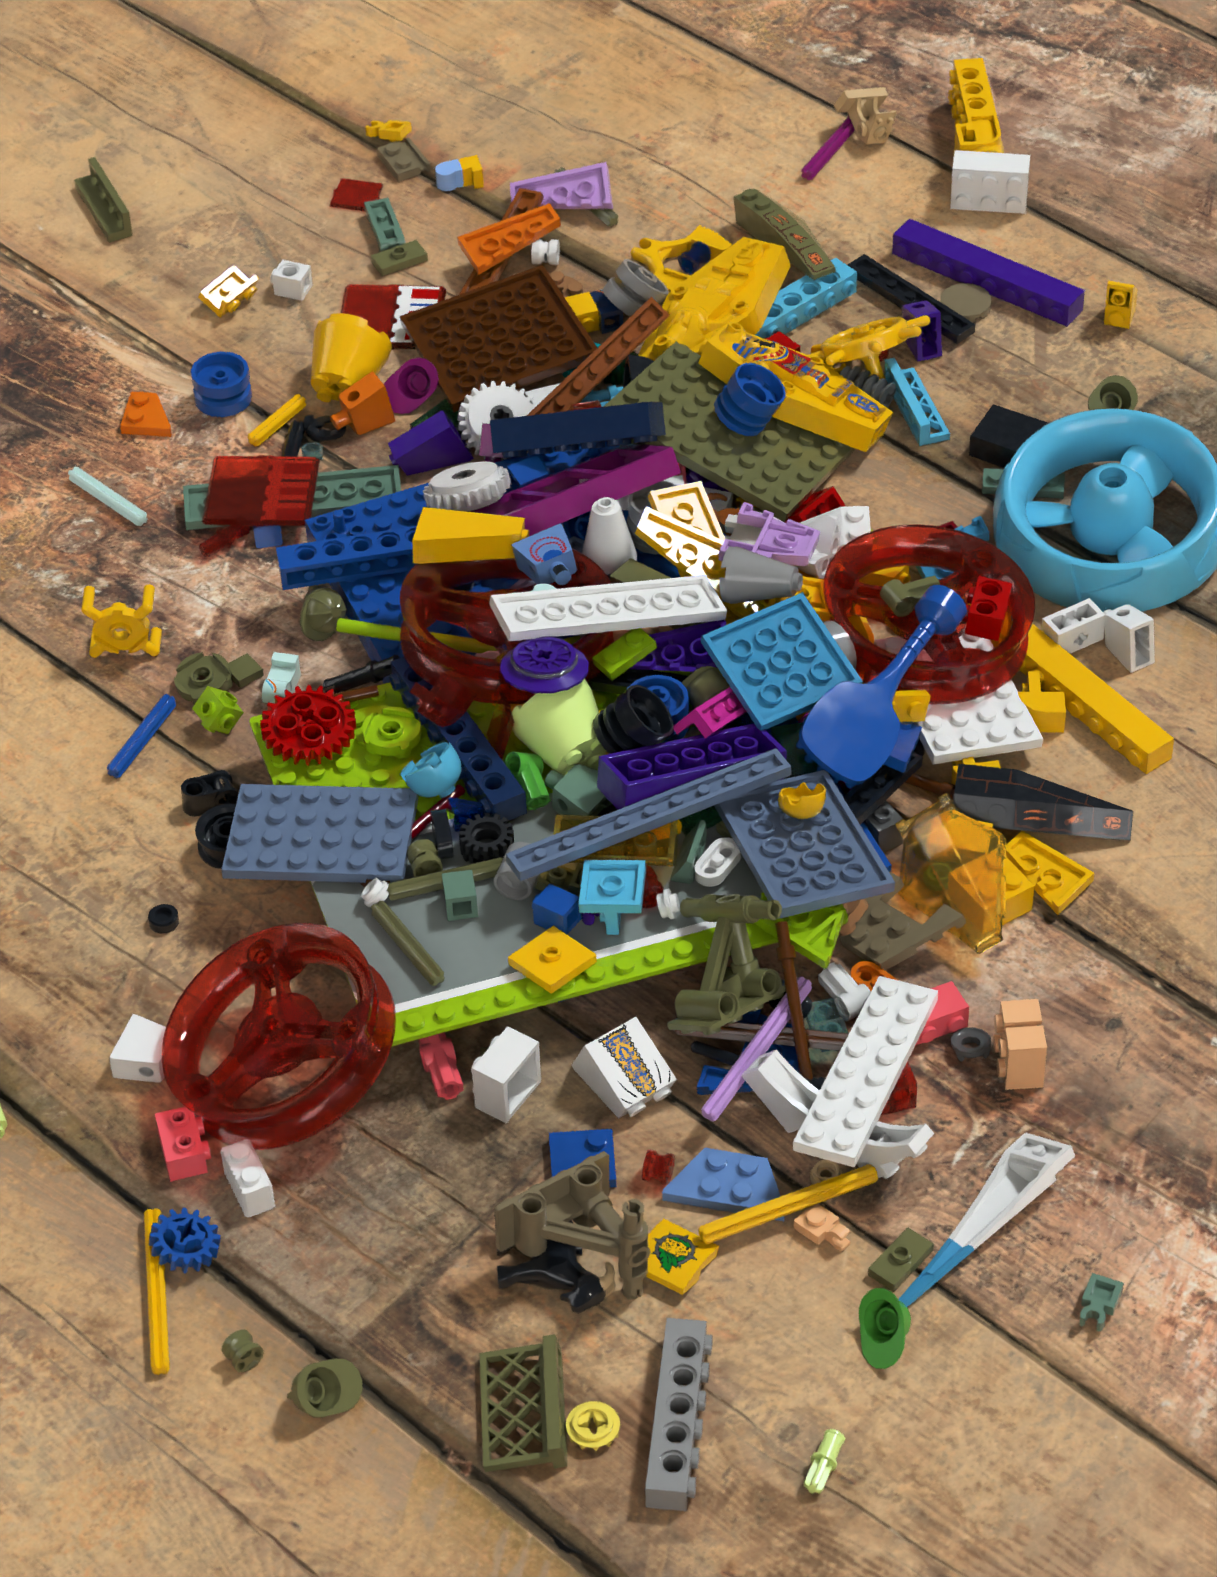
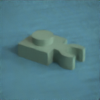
(1100, 1299)

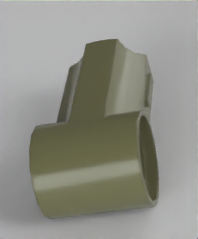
(903, 597)

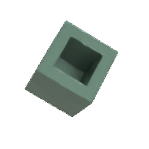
(460, 895)

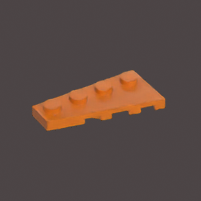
(502, 239)

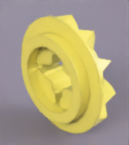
(605, 1418)

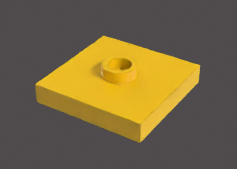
(552, 959)

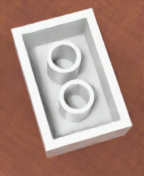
(990, 181)

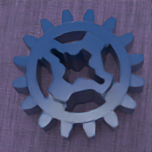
(184, 1240)

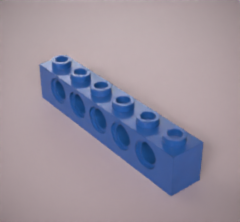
(346, 558)

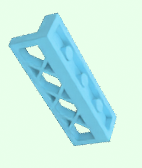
(912, 408)

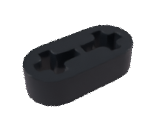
(442, 833)

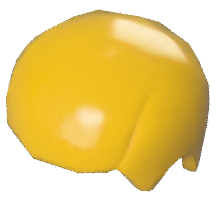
(802, 801)

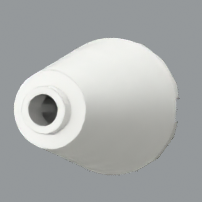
(608, 536)

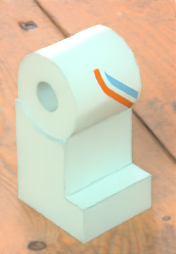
(282, 676)

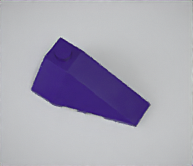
(680, 649)

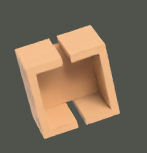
(1020, 1044)

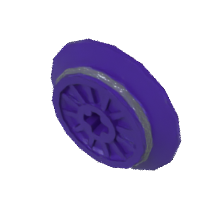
(544, 665)

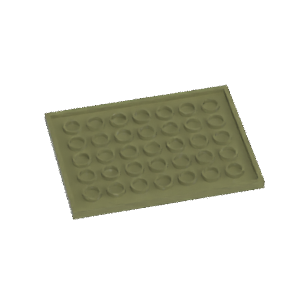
(767, 470)

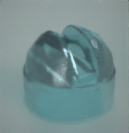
(313, 450)

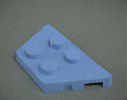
(723, 1182)

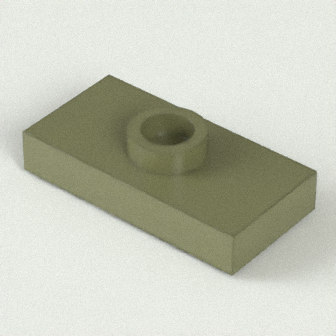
(399, 257)
(900, 1259)

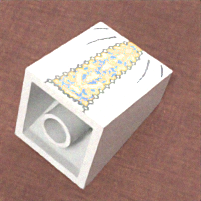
(625, 1069)

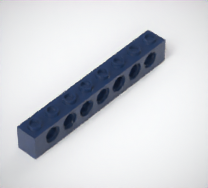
(482, 768)

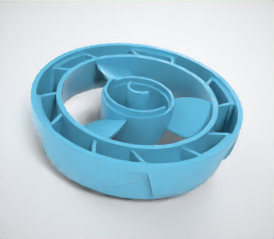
(1109, 509)

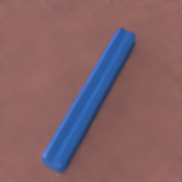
(141, 736)

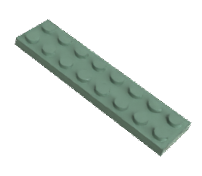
(332, 492)

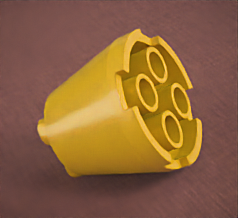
(345, 353)

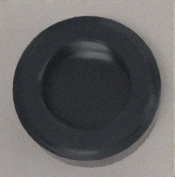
(163, 918)

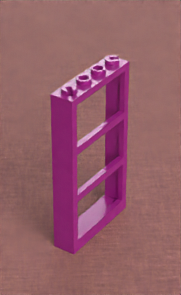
(564, 497)

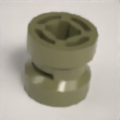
(424, 857)

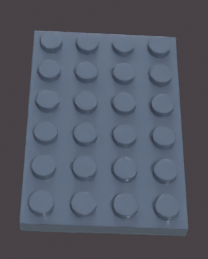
(320, 833)
(805, 860)

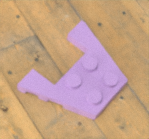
(778, 540)

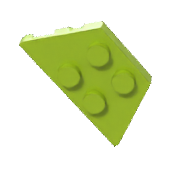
(810, 932)

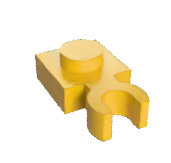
(391, 130)

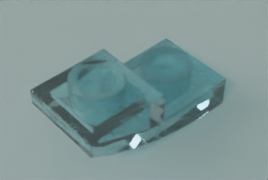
(825, 1017)

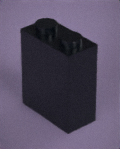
(1001, 435)

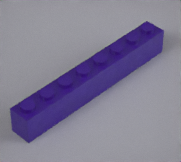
(993, 272)

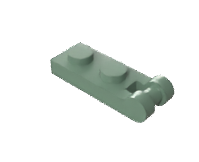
(384, 223)

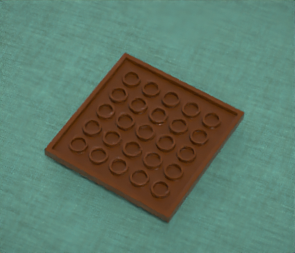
(499, 333)

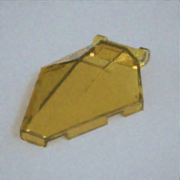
(958, 865)

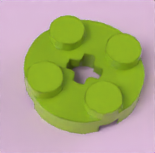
(379, 739)

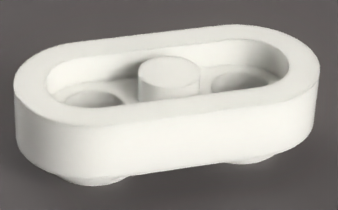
(717, 862)

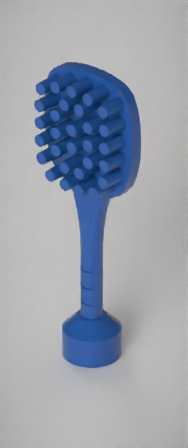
(855, 723)

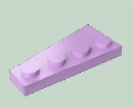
(572, 189)

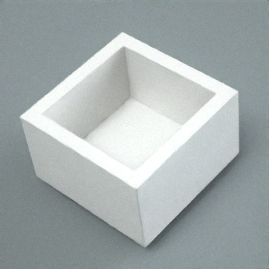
(506, 1074)

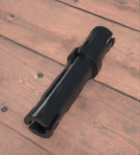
(372, 672)

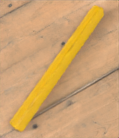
(787, 1204)
(156, 1302)

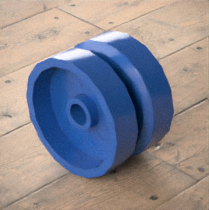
(221, 384)
(672, 694)

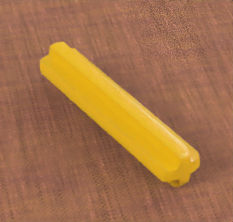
(276, 420)

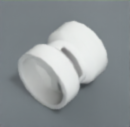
(545, 252)

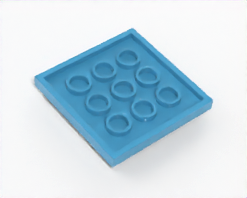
(779, 660)

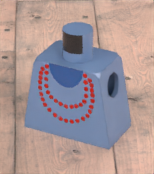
(546, 556)

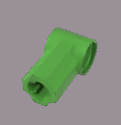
(528, 770)

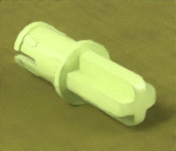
(824, 1461)

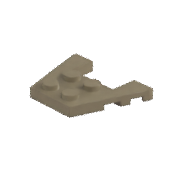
(890, 936)

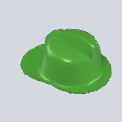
(883, 1327)

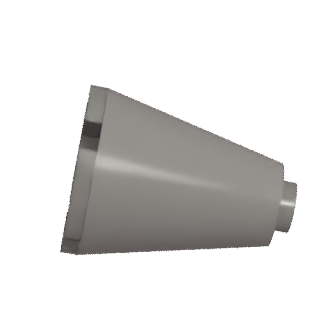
(756, 577)

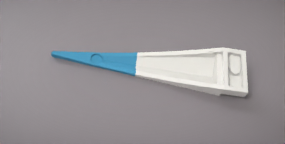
(1017, 1180)

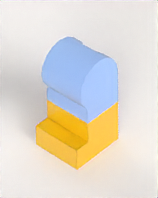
(459, 174)

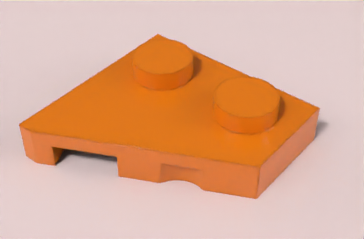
(145, 416)

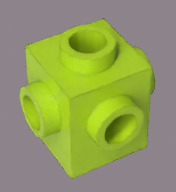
(217, 710)

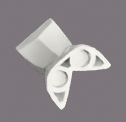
(824, 552)

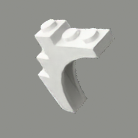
(791, 1097)

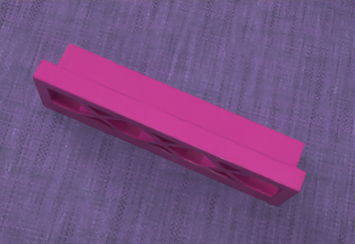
(713, 714)

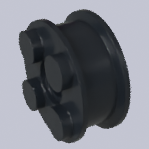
(213, 833)

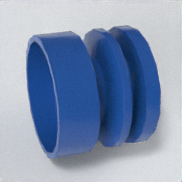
(749, 399)

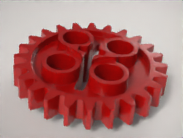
(308, 725)

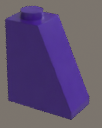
(429, 446)

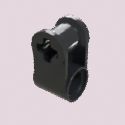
(207, 792)

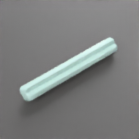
(108, 496)

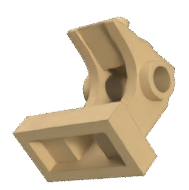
(864, 105)

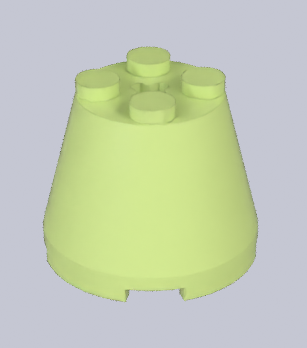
(560, 728)

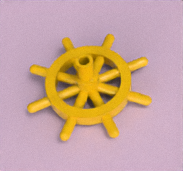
(868, 341)

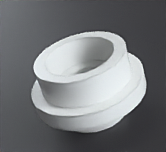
(375, 892)
(668, 904)

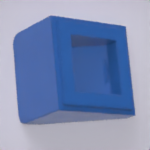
(267, 536)

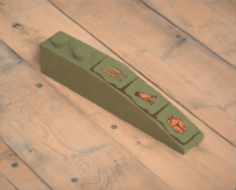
(778, 225)

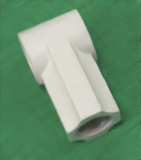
(846, 992)

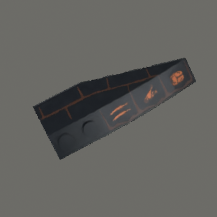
(1034, 804)

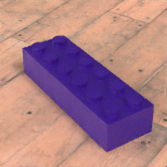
(656, 768)

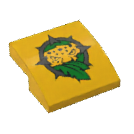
(677, 1256)

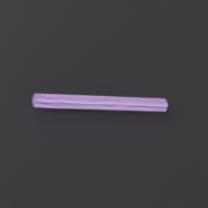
(758, 1046)

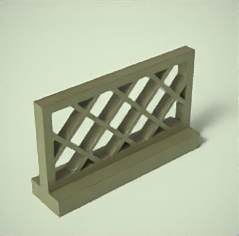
(551, 1409)

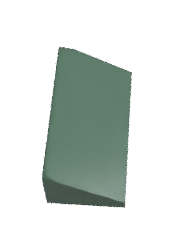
(690, 852)

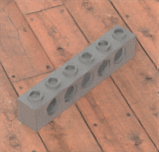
(666, 1488)

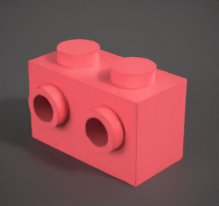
(181, 1143)

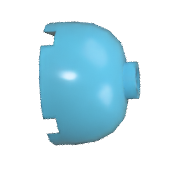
(434, 772)

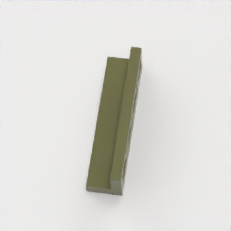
(104, 203)

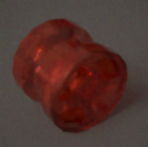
(658, 1167)

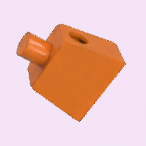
(364, 406)

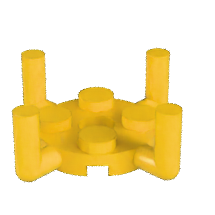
(135, 622)

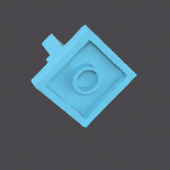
(612, 889)

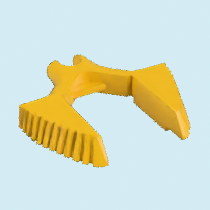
(656, 252)

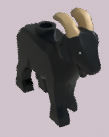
(560, 1270)

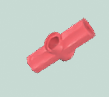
(440, 1061)

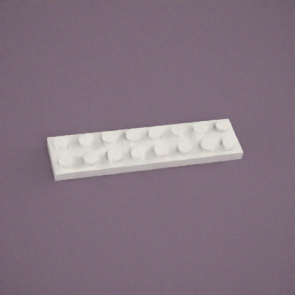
(607, 607)
(865, 1071)

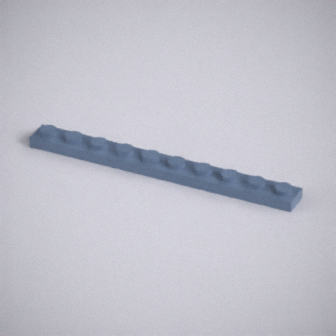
(647, 814)

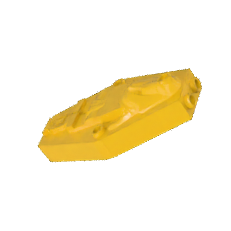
(730, 288)

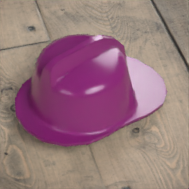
(411, 385)

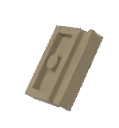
(403, 159)

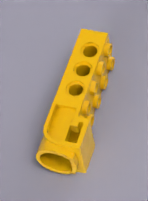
(973, 108)

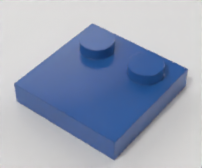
(575, 1146)

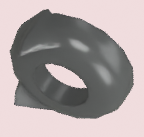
(971, 1035)

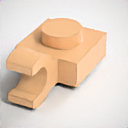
(821, 1225)

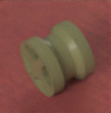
(242, 1350)

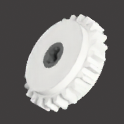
(488, 405)
(467, 486)

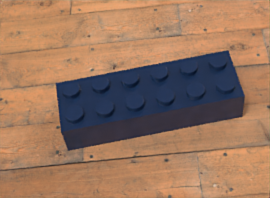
(581, 427)

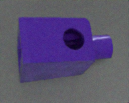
(931, 333)

